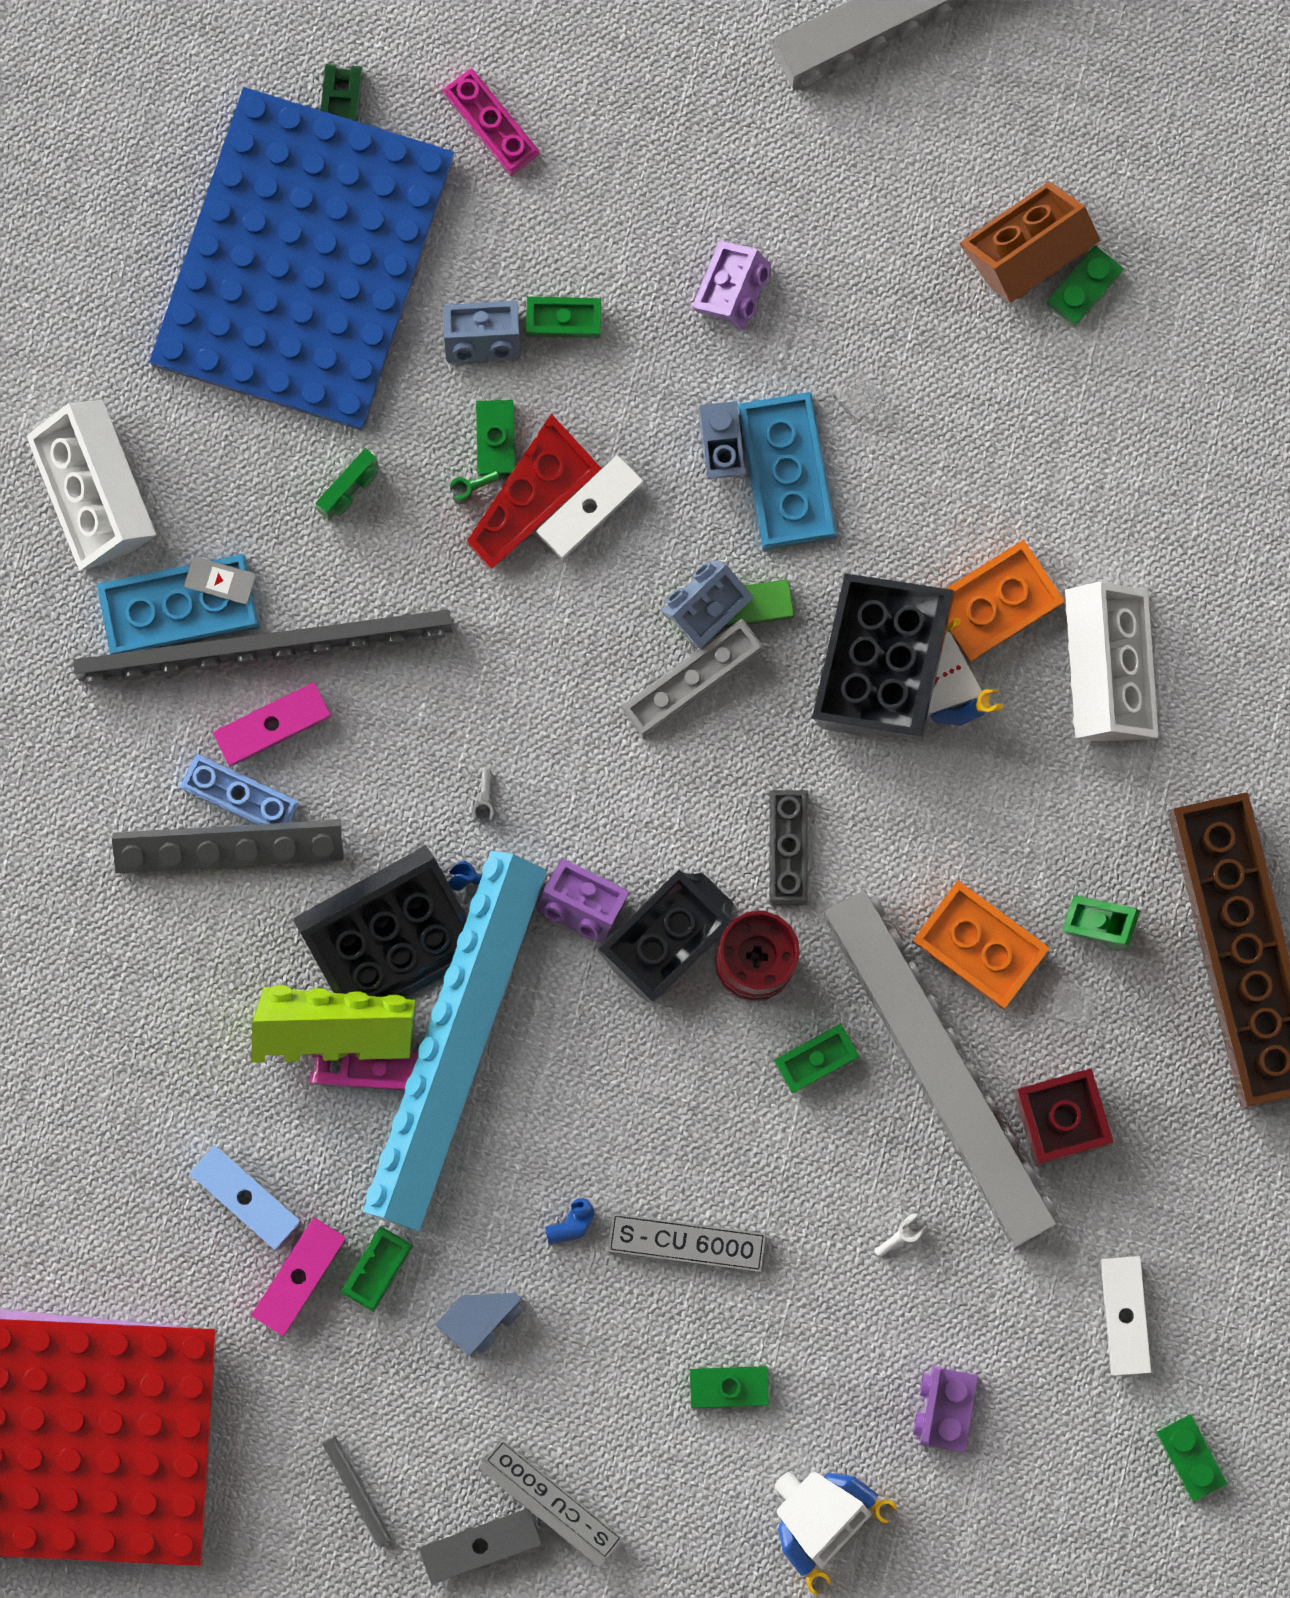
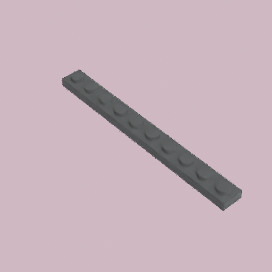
(248, 648)

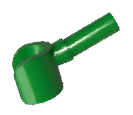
(472, 485)

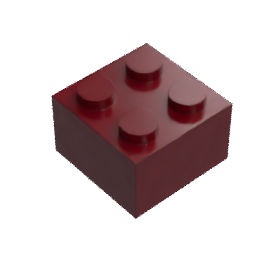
(1063, 1117)

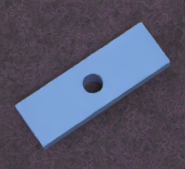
(218, 783)
(226, 1183)

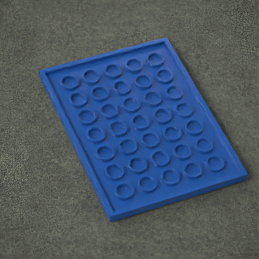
(302, 258)

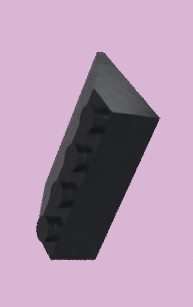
(882, 657)
(387, 929)

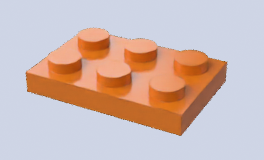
(1001, 601)
(980, 945)

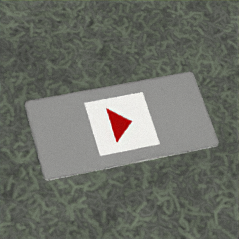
(219, 580)

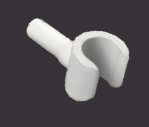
(904, 1234)

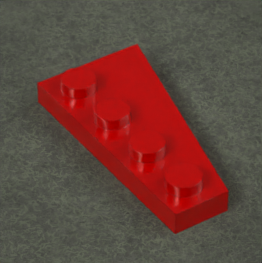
(538, 486)

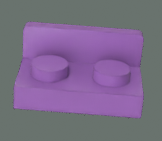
(732, 284)
(582, 901)
(946, 1409)

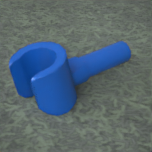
(463, 875)

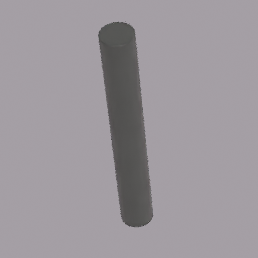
(357, 1491)

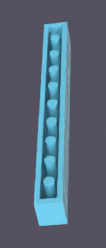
(454, 1040)

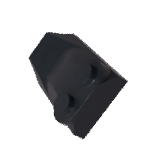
(668, 934)

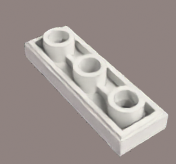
(605, 491)
(1128, 1341)

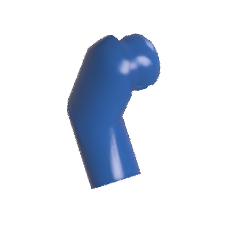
(575, 1225)

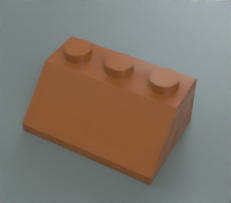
(1031, 241)

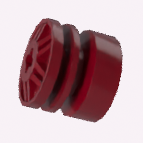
(777, 949)

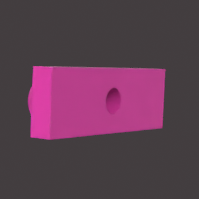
(504, 137)
(249, 734)
(285, 1298)

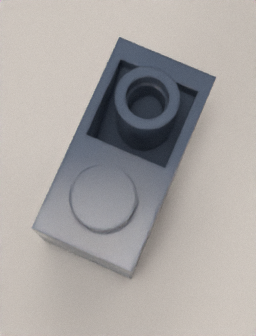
(721, 440)
(476, 1317)

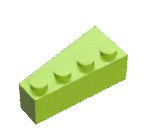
(331, 1025)

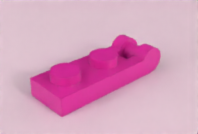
(368, 1073)

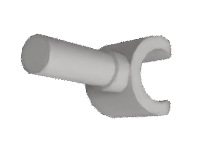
(484, 796)

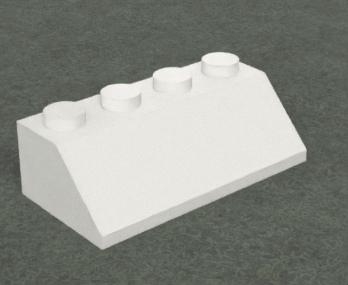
(90, 484)
(1111, 663)

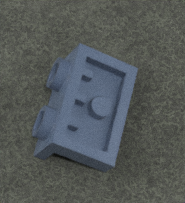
(481, 331)
(707, 602)

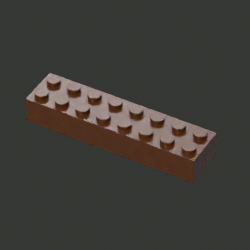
(1239, 941)

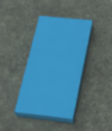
(786, 471)
(161, 612)

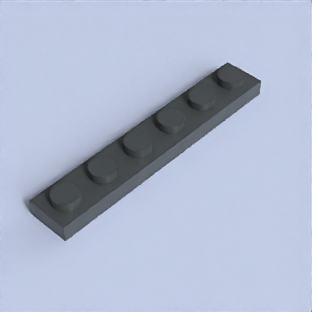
(227, 846)

